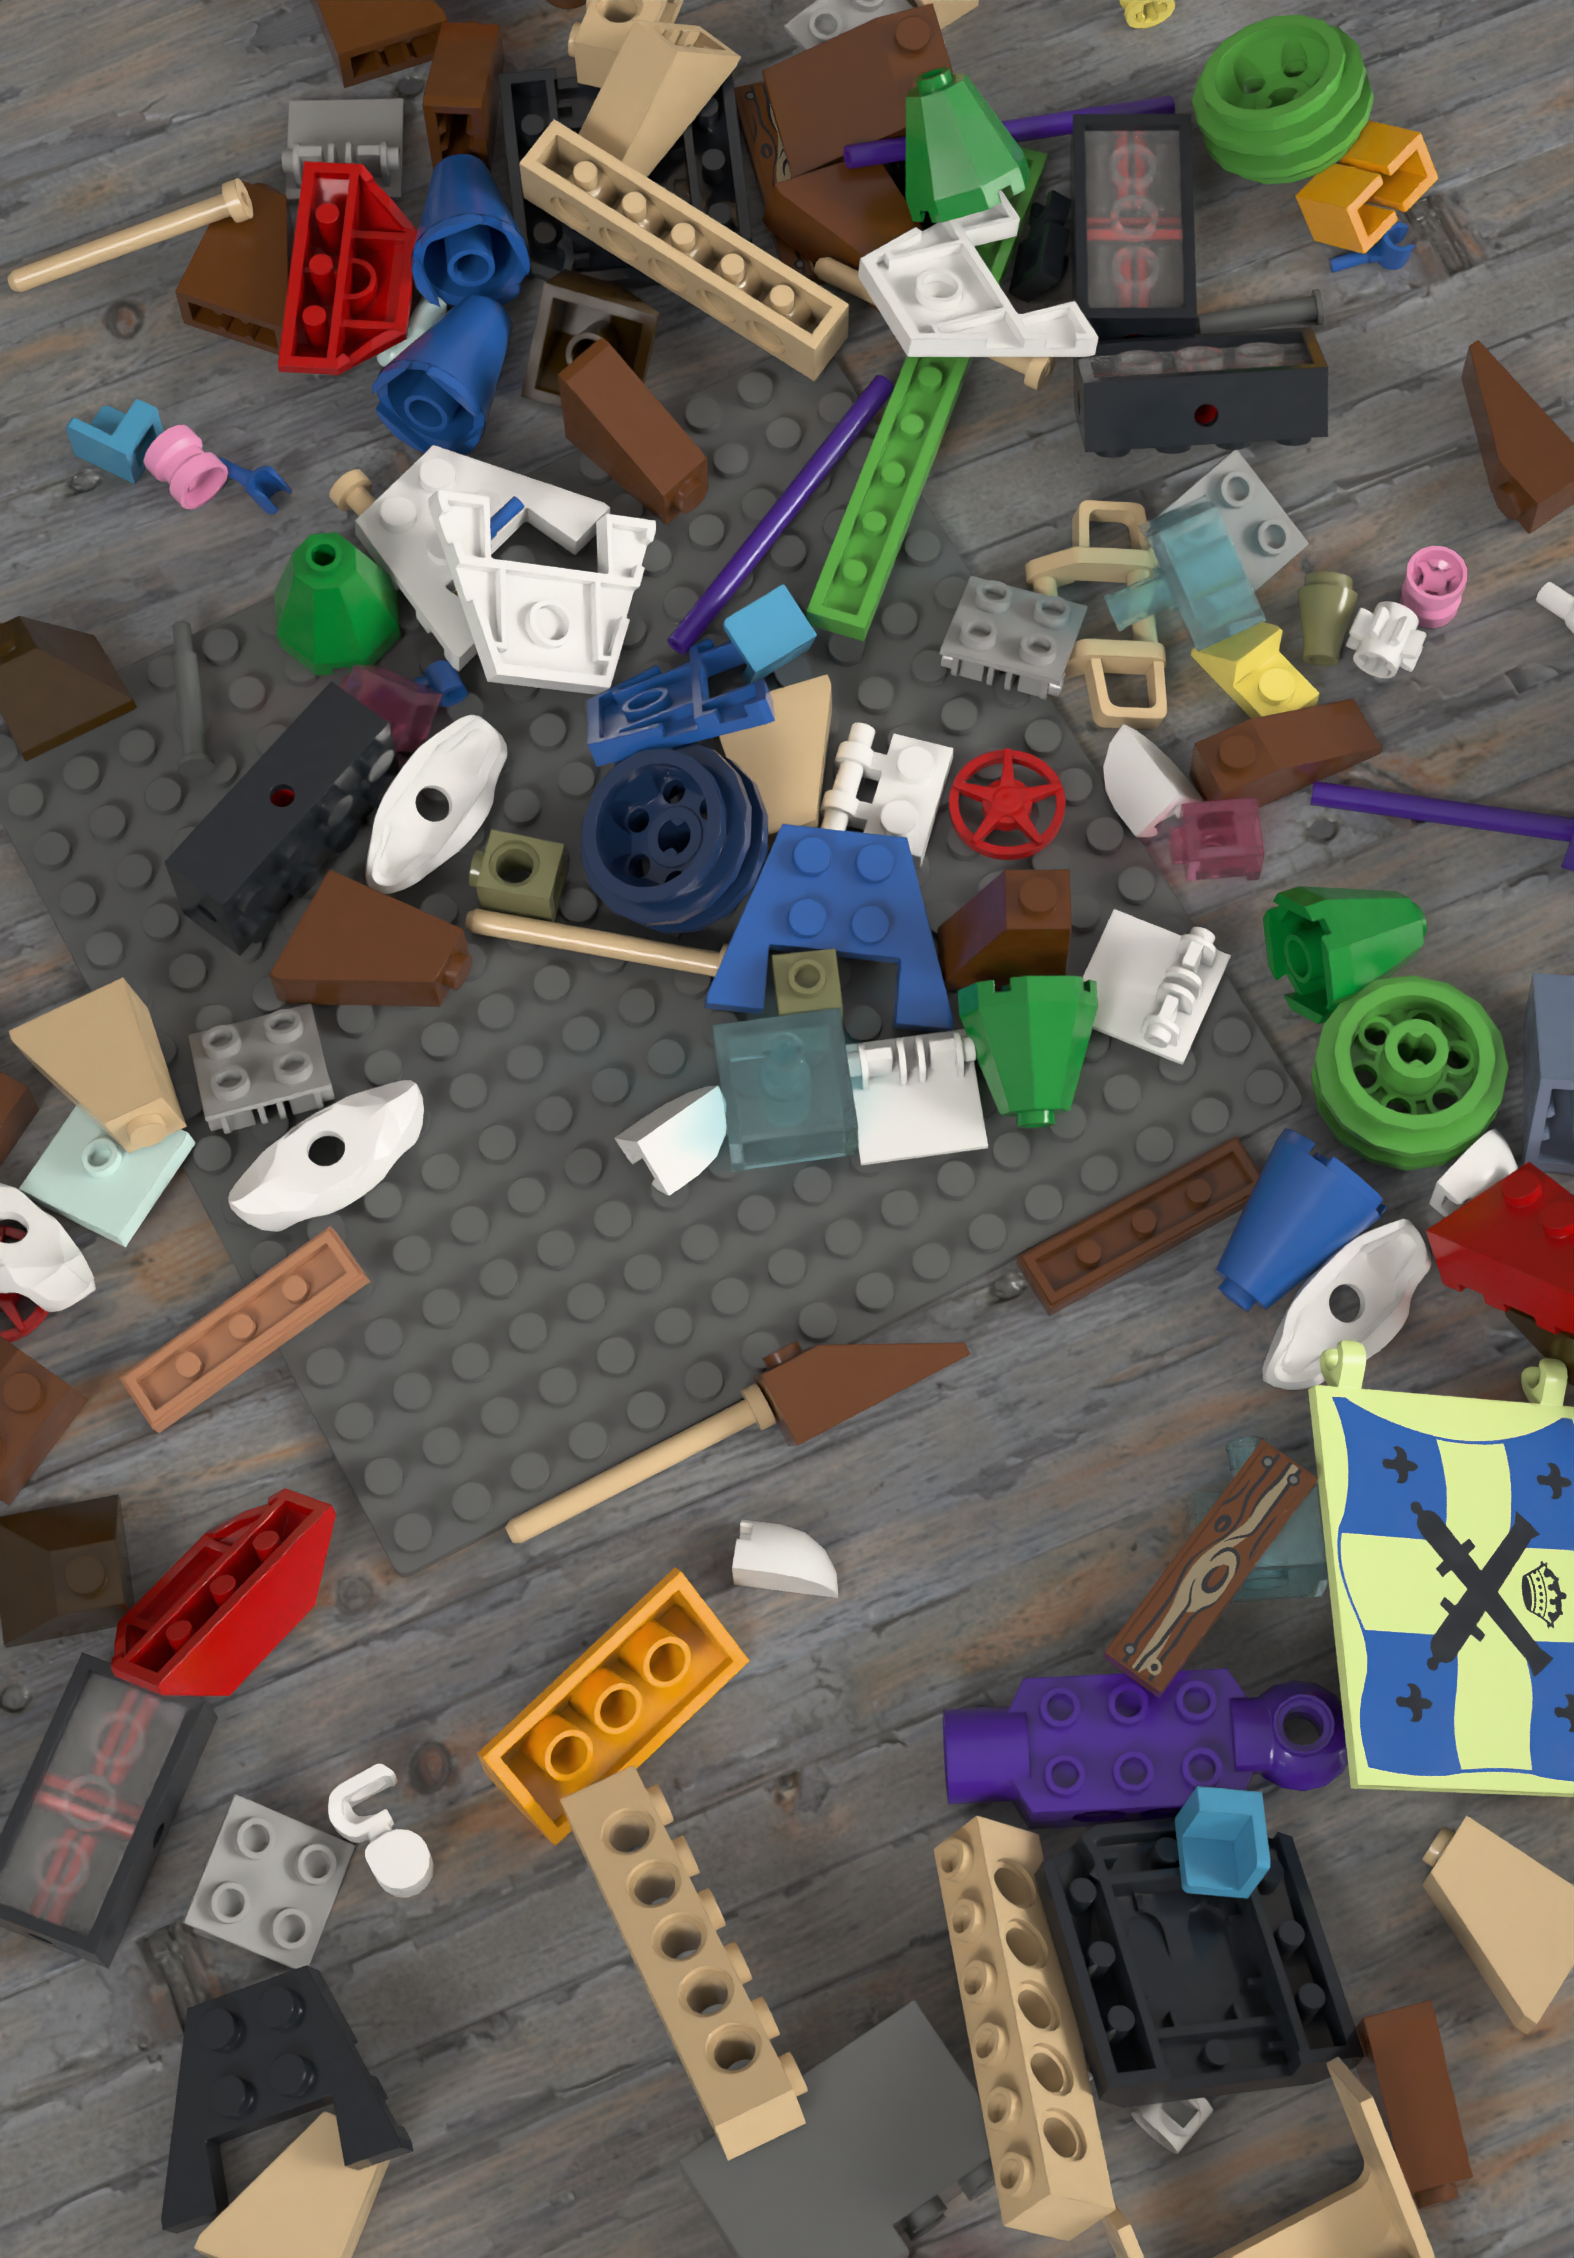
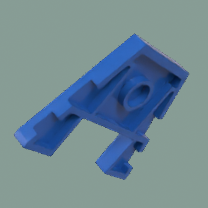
(674, 706)
(844, 895)

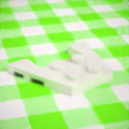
(950, 305)
(407, 546)
(539, 620)

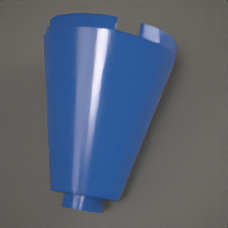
(467, 237)
(446, 378)
(1293, 1222)

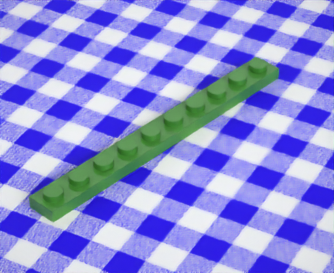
(901, 462)

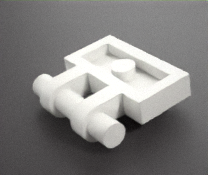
(907, 790)

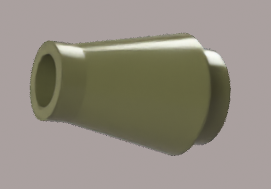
(1325, 615)

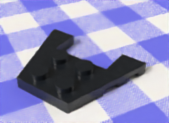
(259, 2063)

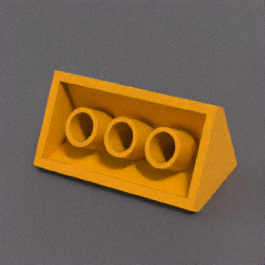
(613, 1703)

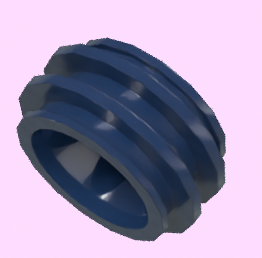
(696, 862)

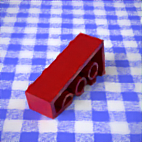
(1513, 1247)

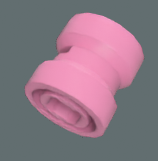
(180, 461)
(1434, 585)

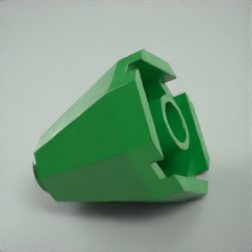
(956, 150)
(335, 606)
(1338, 943)
(1030, 1041)

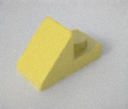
(1256, 672)

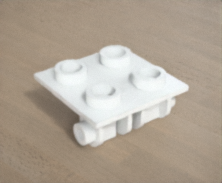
(1154, 984)
(916, 1096)

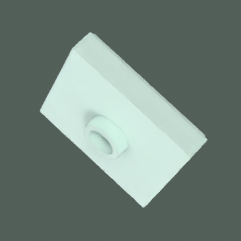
(98, 1181)

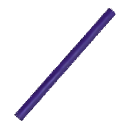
(1021, 130)
(780, 515)
(1442, 811)

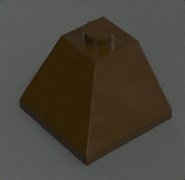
(572, 317)
(55, 685)
(63, 1571)

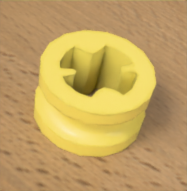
(1146, 13)

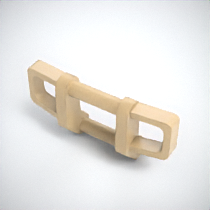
(1103, 656)

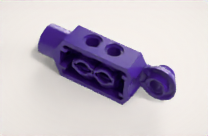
(1118, 1753)

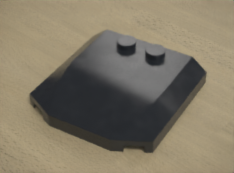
(699, 168)
(1191, 1987)

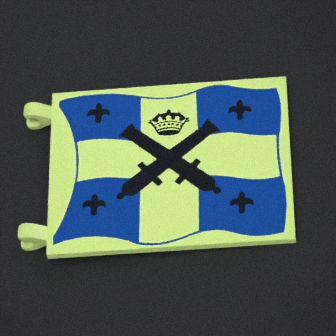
(1450, 1580)

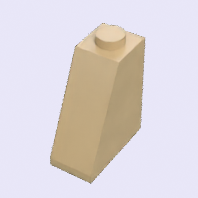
(656, 91)
(787, 754)
(107, 1063)
(1506, 1916)
(299, 2204)

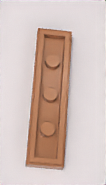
(244, 1329)

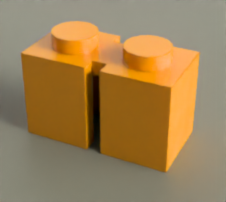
(1382, 168)

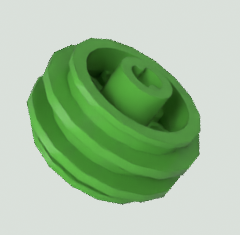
(1282, 99)
(1420, 1021)

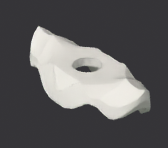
(462, 765)
(289, 1187)
(45, 1261)
(1382, 1270)

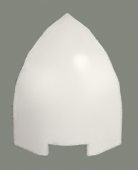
(1144, 782)
(678, 1138)
(1473, 1173)
(782, 1560)

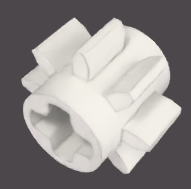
(1386, 639)

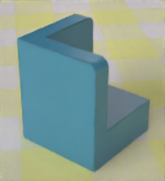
(117, 439)
(769, 633)
(1222, 1842)

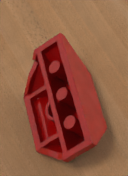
(346, 272)
(227, 1600)

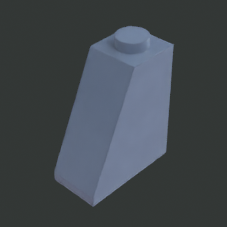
(1549, 1074)

